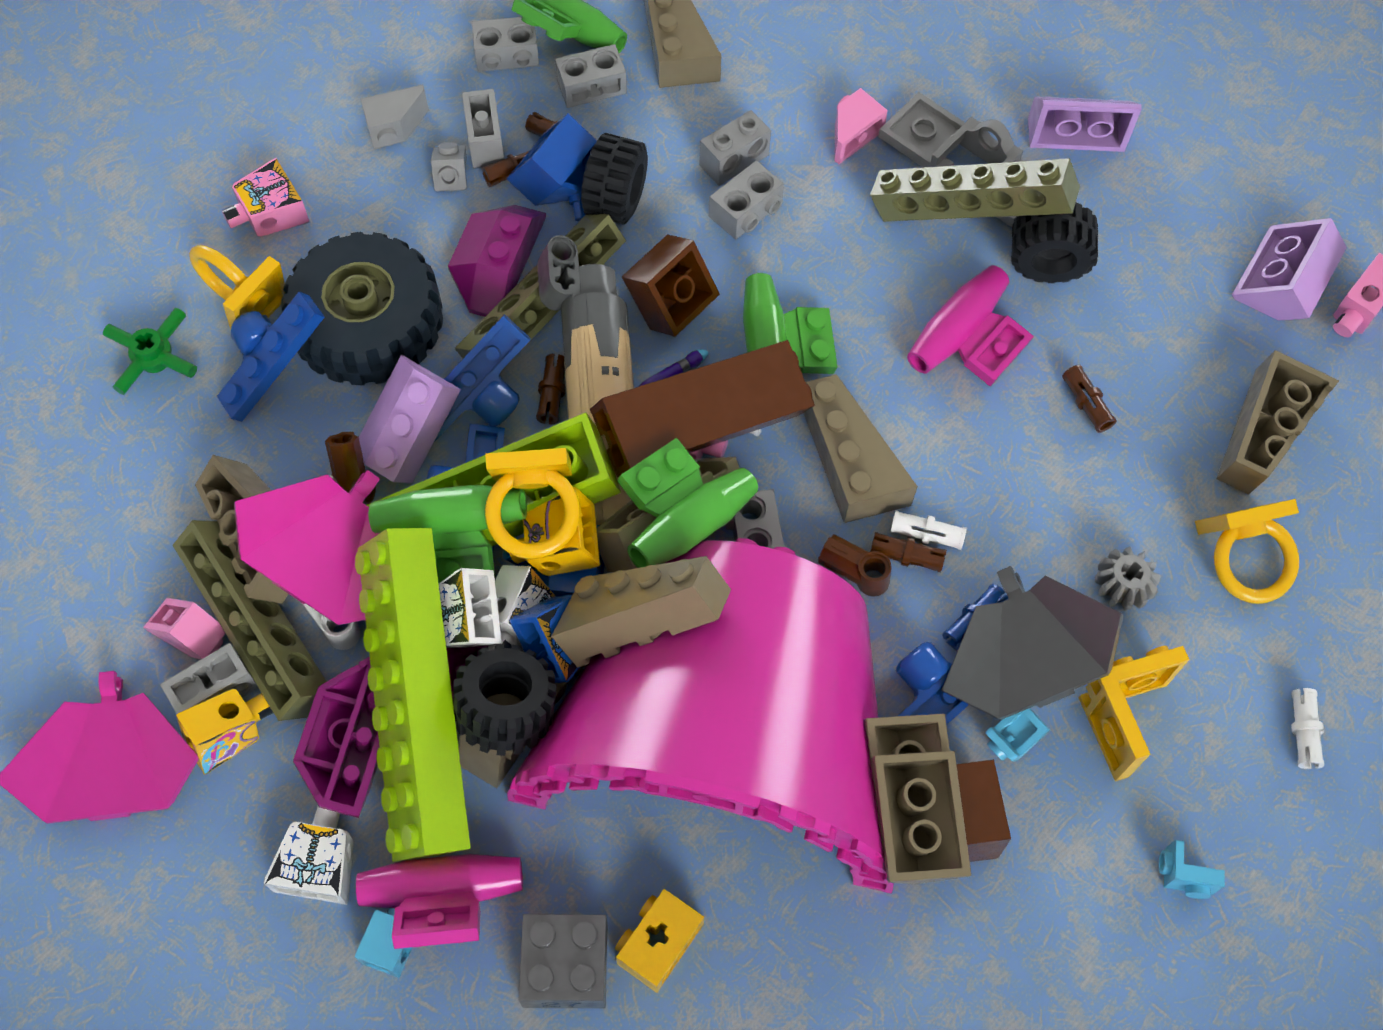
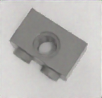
(482, 127)

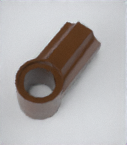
(346, 461)
(853, 564)

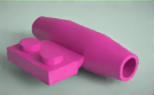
(967, 325)
(438, 896)

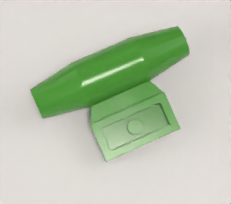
(571, 20)
(804, 327)
(684, 507)
(455, 521)

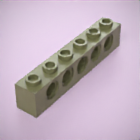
(976, 190)
(596, 242)
(254, 626)

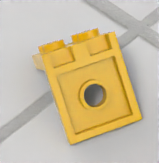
(1110, 713)

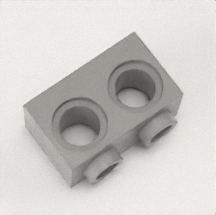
(504, 44)
(591, 76)
(734, 147)
(746, 200)
(763, 530)
(209, 678)

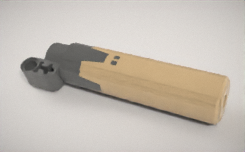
(593, 336)

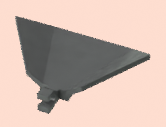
(1032, 647)

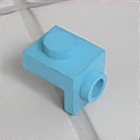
(1016, 735)
(1195, 880)

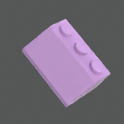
(1082, 123)
(1291, 269)
(406, 421)

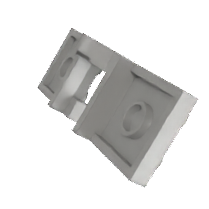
(931, 132)

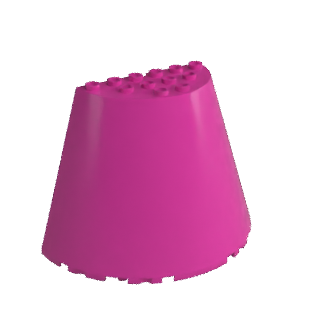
(736, 712)

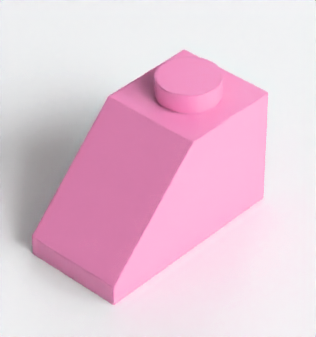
(856, 123)
(186, 628)

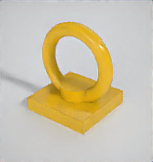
(258, 292)
(531, 471)
(1248, 524)

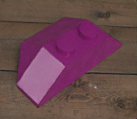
(493, 254)
(340, 742)

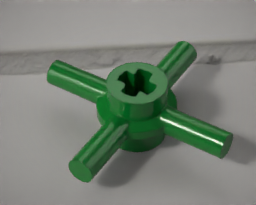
(149, 351)

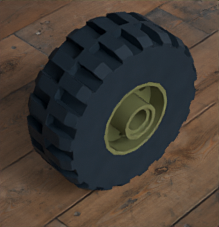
(375, 306)

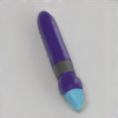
(692, 360)

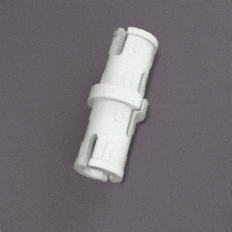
(952, 536)
(1307, 728)

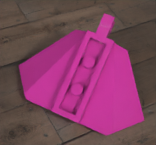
(309, 540)
(101, 760)

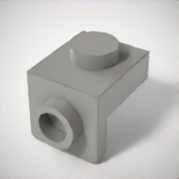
(449, 166)

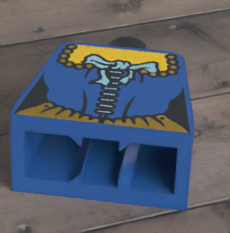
(535, 630)

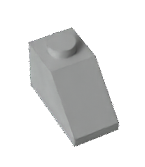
(394, 114)

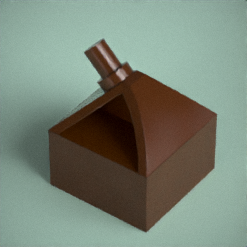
(671, 285)
(983, 810)

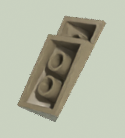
(917, 799)

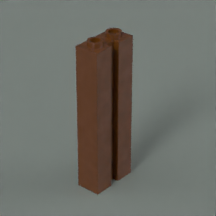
(703, 405)

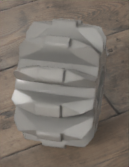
(1134, 567)

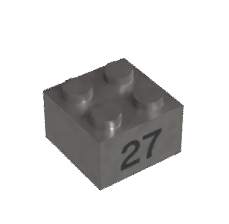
(563, 961)

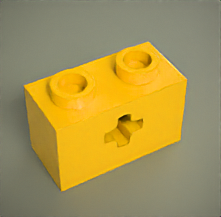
(656, 963)

